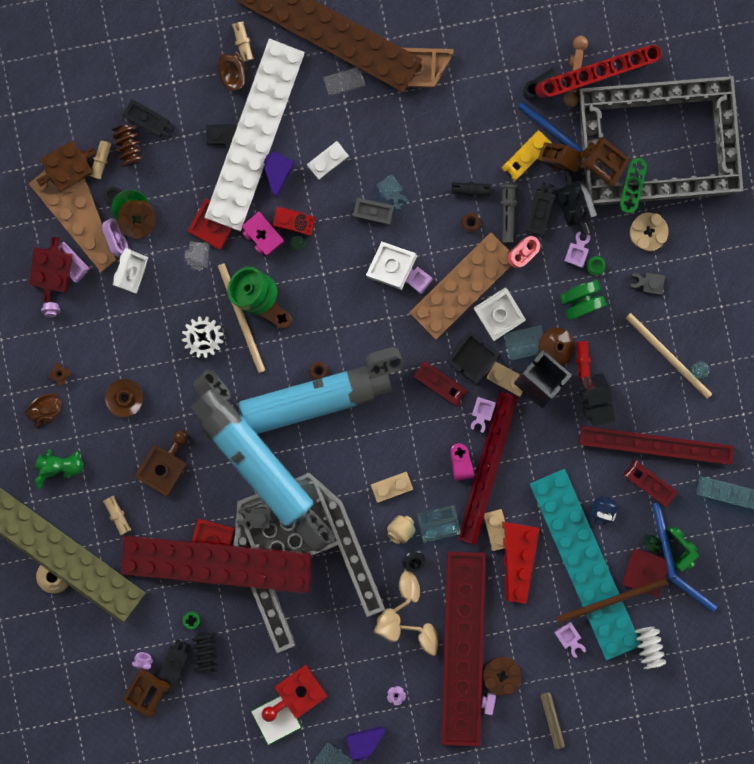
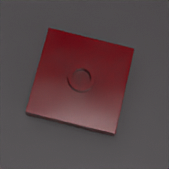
(644, 569)

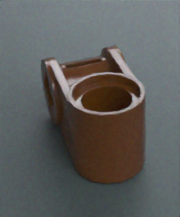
(274, 313)

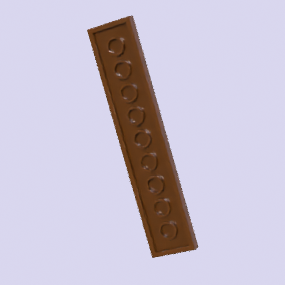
(341, 38)

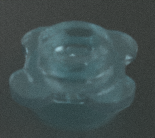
(700, 370)

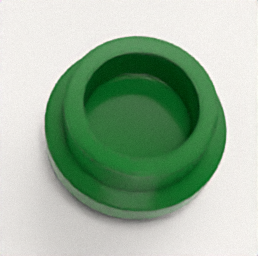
(596, 265)

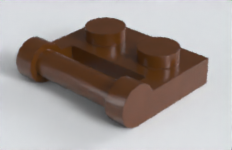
(608, 156)
(140, 689)

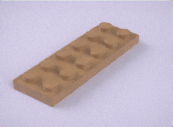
(462, 286)

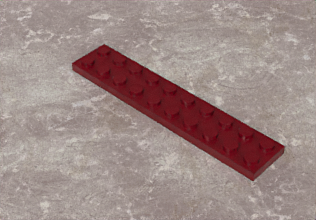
(216, 563)
(463, 648)

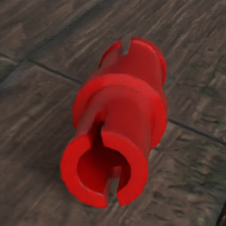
(583, 359)

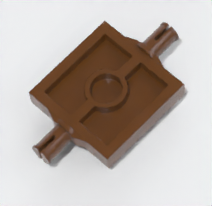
(66, 166)

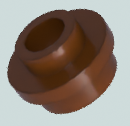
(466, 227)
(314, 366)

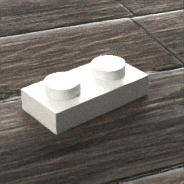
(327, 160)

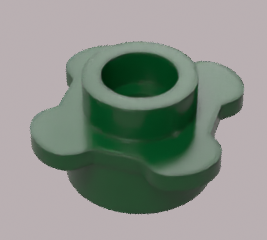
(652, 543)

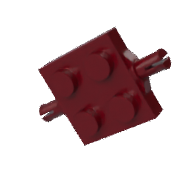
(50, 269)

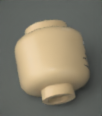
(401, 529)

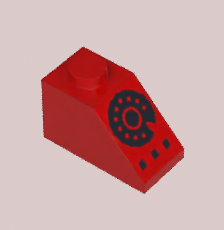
(293, 221)

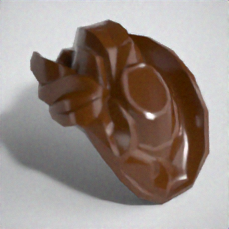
(231, 71)
(44, 409)

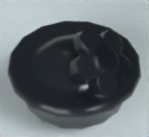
(413, 561)

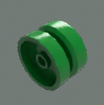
(252, 290)
(581, 297)

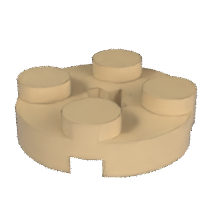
(654, 222)

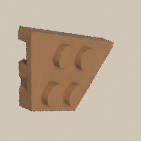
(432, 66)

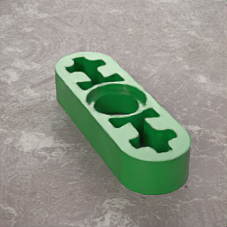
(631, 170)

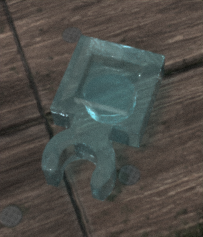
(391, 189)

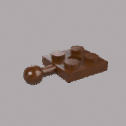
(173, 465)

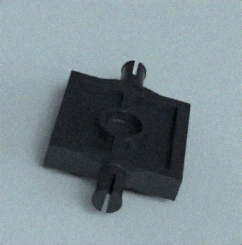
(576, 203)

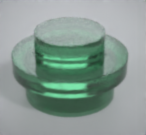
(297, 242)

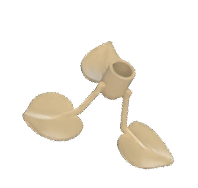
(389, 621)

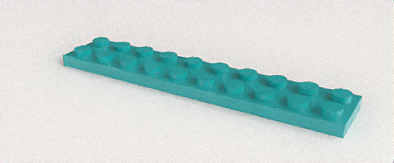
(584, 562)

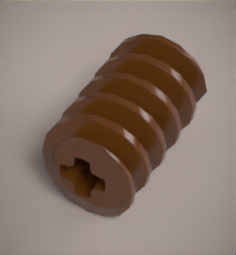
(127, 144)

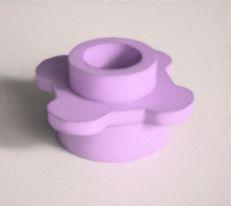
(142, 660)

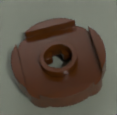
(136, 208)
(511, 670)

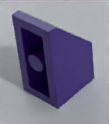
(277, 171)
(364, 742)

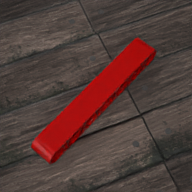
(606, 67)

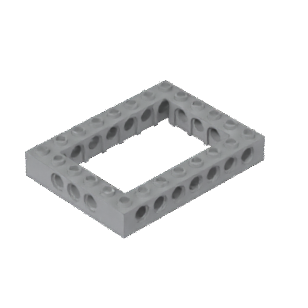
(718, 90)

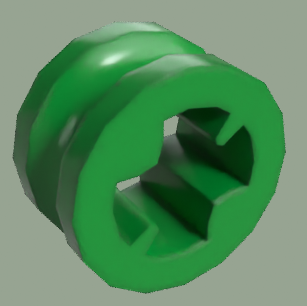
(196, 623)

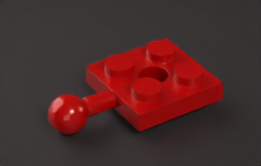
(296, 705)

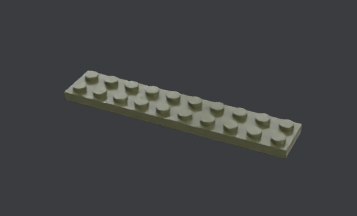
(67, 559)

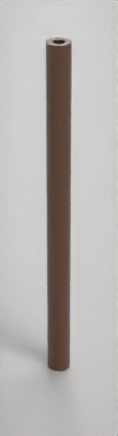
(612, 600)

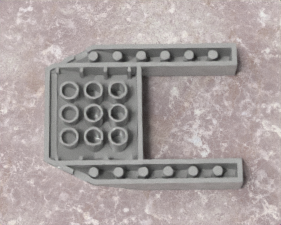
(286, 538)

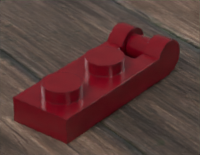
(440, 383)
(650, 483)

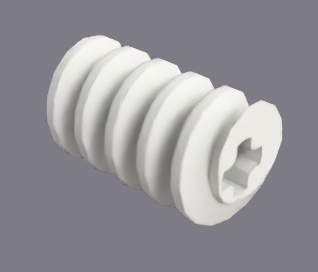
(650, 647)

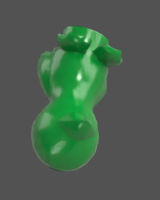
(51, 465)

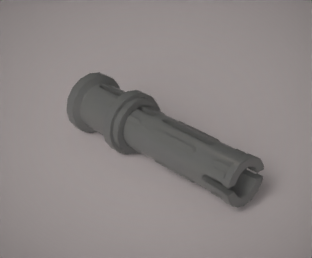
(508, 202)

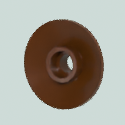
(550, 340)
(114, 395)

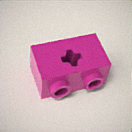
(272, 240)

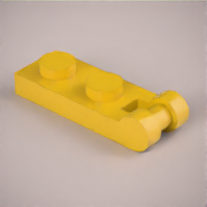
(526, 155)

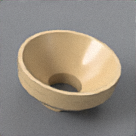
(55, 587)

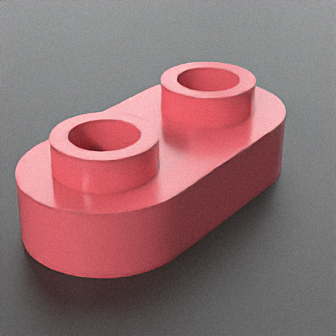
(523, 253)

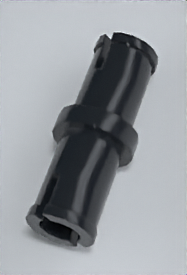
(470, 188)

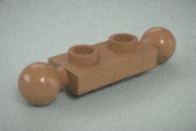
(579, 43)

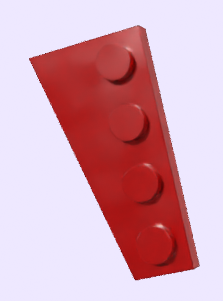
(520, 551)

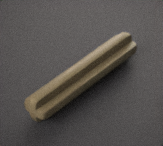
(552, 720)

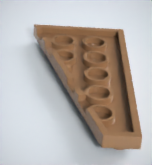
(79, 217)

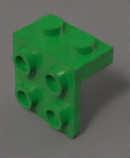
(685, 561)

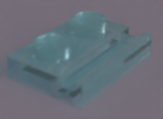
(523, 342)

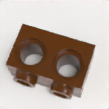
(560, 157)

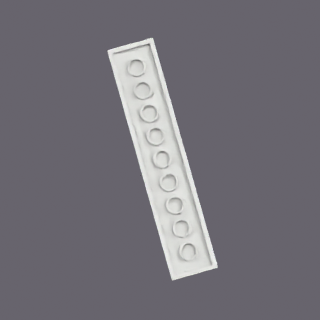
(254, 135)

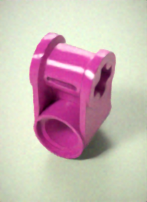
(461, 466)

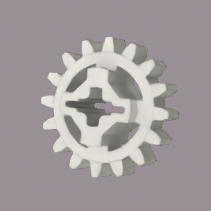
(197, 344)

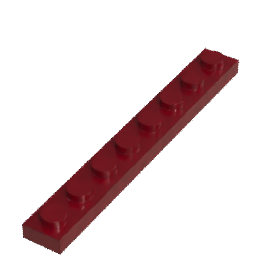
(656, 445)
(487, 467)

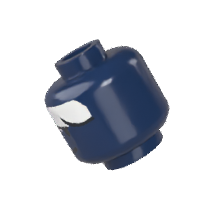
(604, 510)

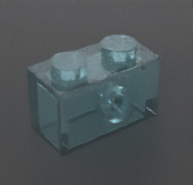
(438, 523)

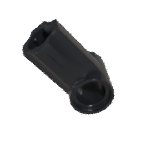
(548, 74)

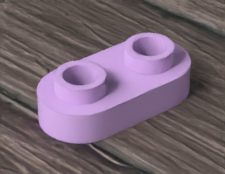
(114, 237)

